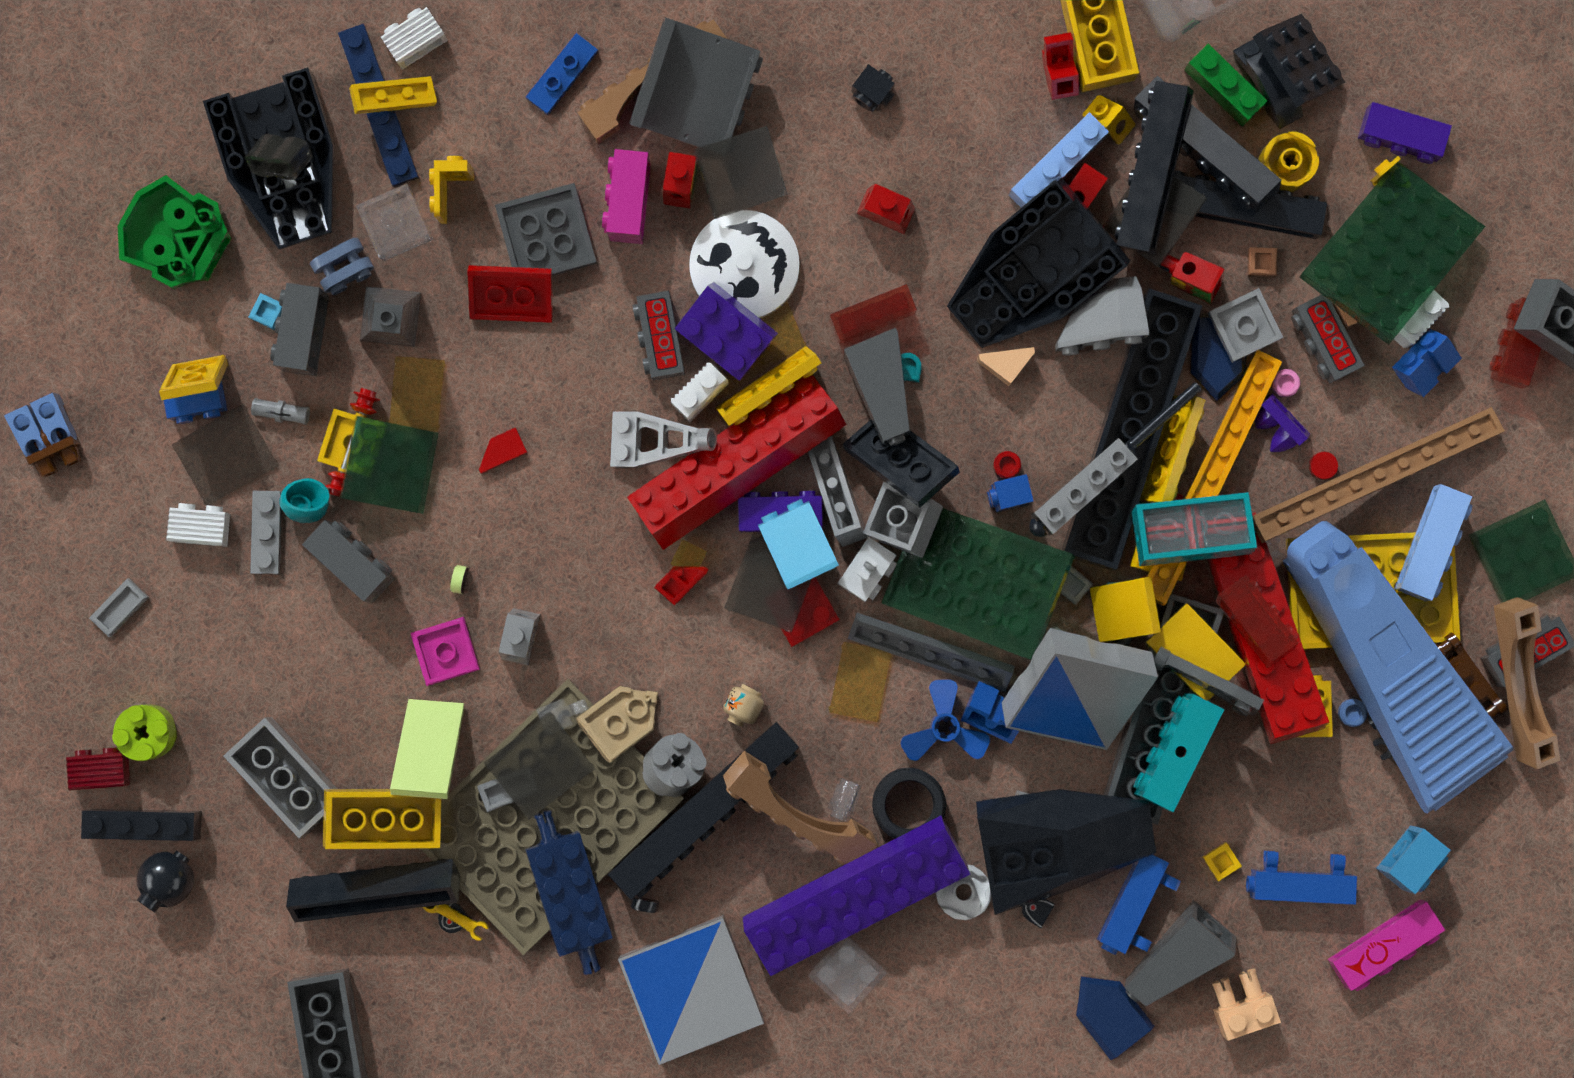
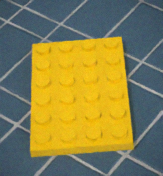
(1388, 554)

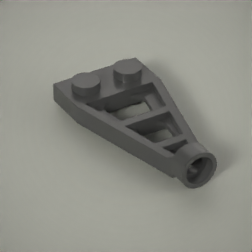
(1241, 699)

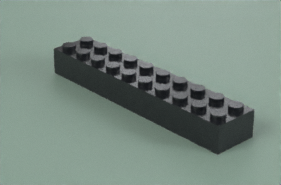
(1140, 393)

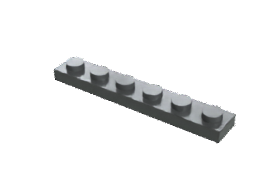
(930, 652)

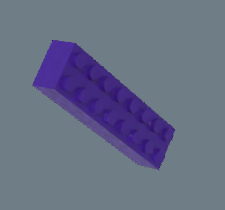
(855, 896)

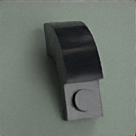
(1279, 104)

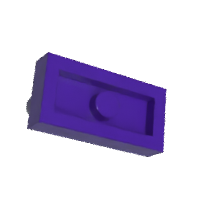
(1291, 430)

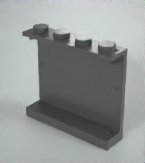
(695, 85)

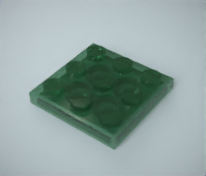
(389, 465)
(1524, 553)

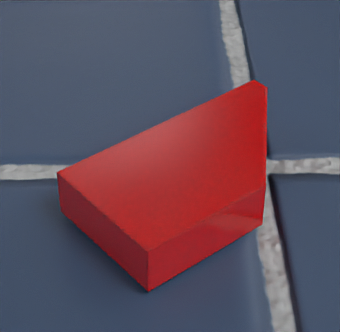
(502, 449)
(679, 582)

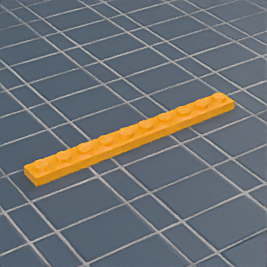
(1222, 453)

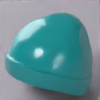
(304, 500)

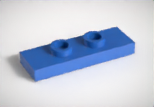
(562, 74)

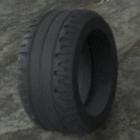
(893, 779)

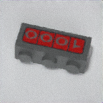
(658, 336)
(1326, 338)
(1549, 644)

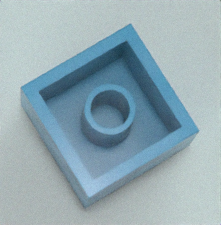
(1414, 860)

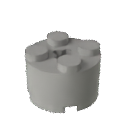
(686, 758)

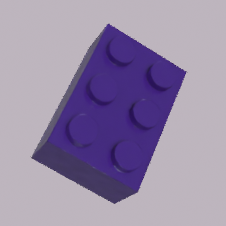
(726, 331)

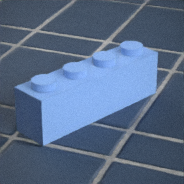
(1060, 159)
(1433, 543)

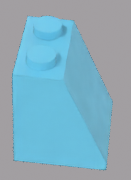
(797, 543)

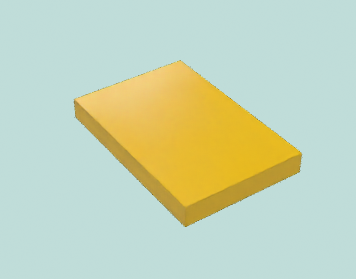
(193, 377)
(1125, 609)
(1197, 643)

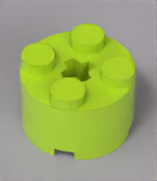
(128, 733)

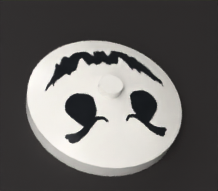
(748, 259)

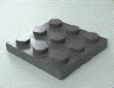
(547, 231)

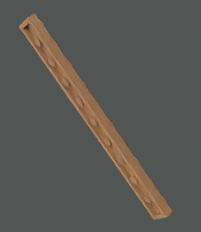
(1376, 475)

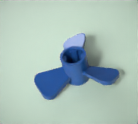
(943, 696)

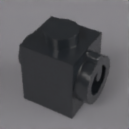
(873, 89)

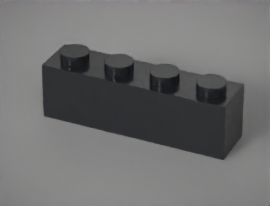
(141, 824)

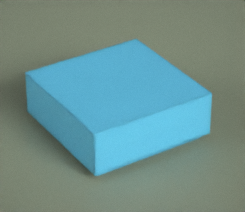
(266, 311)

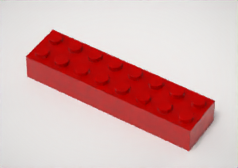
(740, 462)
(1288, 687)

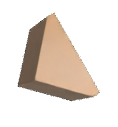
(1006, 364)

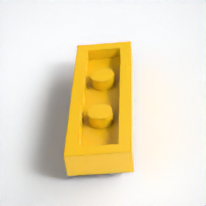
(393, 95)

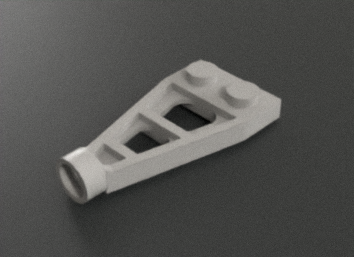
(627, 440)

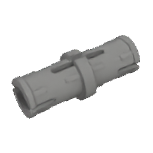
(280, 411)

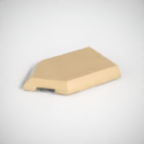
(619, 720)

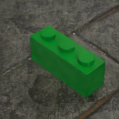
(1225, 85)

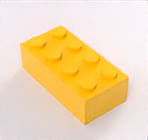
(1100, 42)
(379, 820)

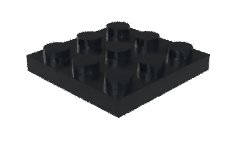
(1299, 59)

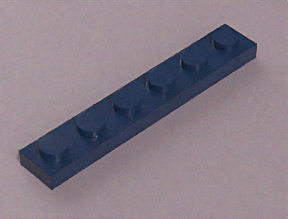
(383, 124)

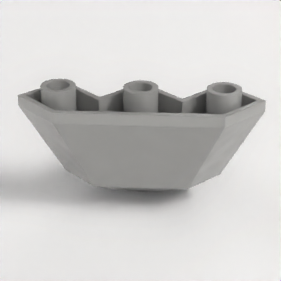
(1105, 317)

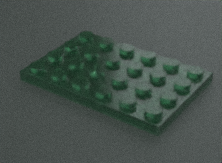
(1392, 252)
(982, 583)

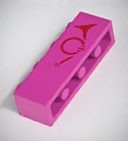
(1386, 945)

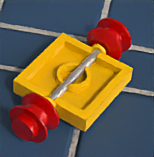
(338, 437)

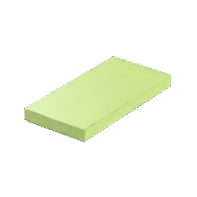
(427, 749)

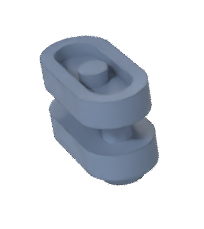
(357, 270)

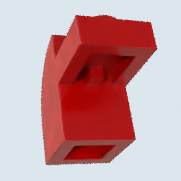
(1059, 66)

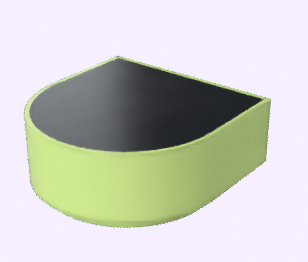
(458, 579)

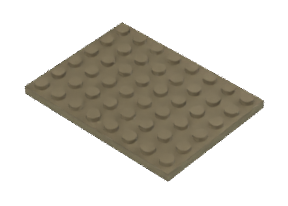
(606, 806)

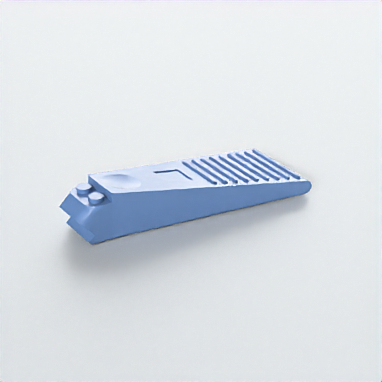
(1404, 680)

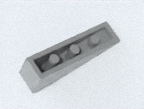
(837, 493)

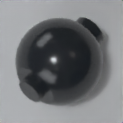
(164, 880)

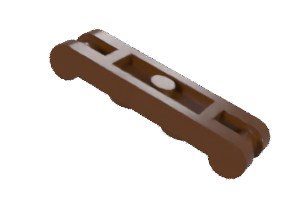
(1471, 675)

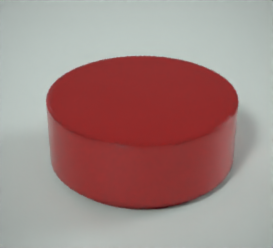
(1007, 465)
(1323, 465)

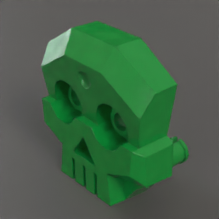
(153, 223)

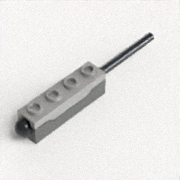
(1100, 472)

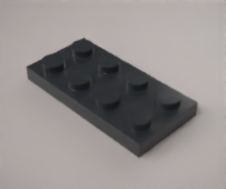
(909, 467)

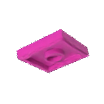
(445, 651)

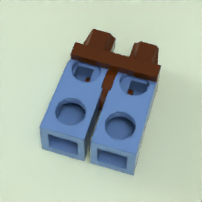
(45, 433)

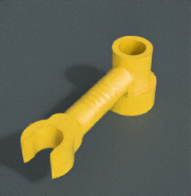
(460, 919)

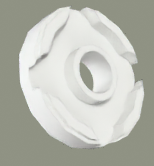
(974, 904)

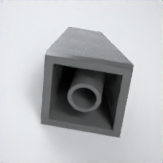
(390, 316)
(879, 379)
(1182, 954)

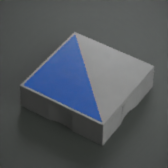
(1079, 689)
(691, 990)

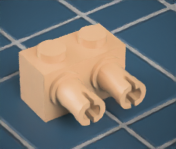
(1246, 1015)

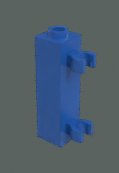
(1302, 886)
(1132, 903)

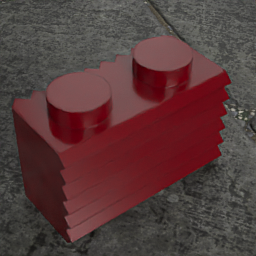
(97, 770)

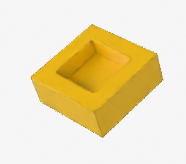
(1221, 861)

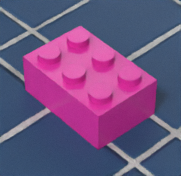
(627, 196)

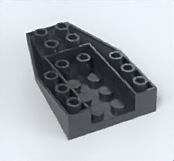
(284, 208)
(1036, 267)
(1058, 842)

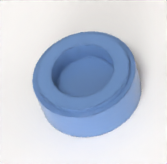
(1352, 712)

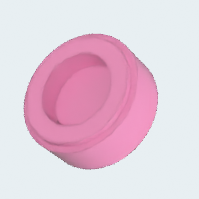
(1285, 383)

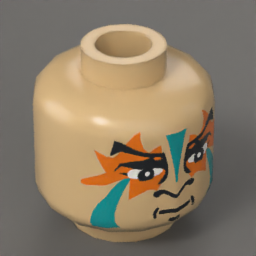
(743, 705)

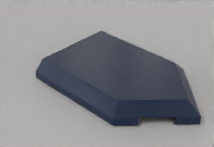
(1211, 362)
(1111, 1015)

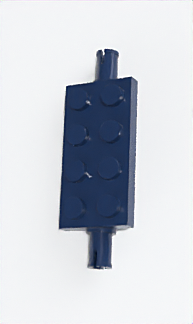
(568, 892)

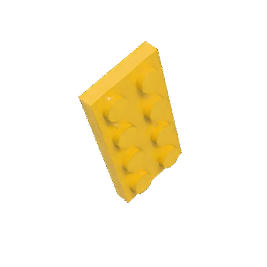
(759, 392)
(1172, 452)

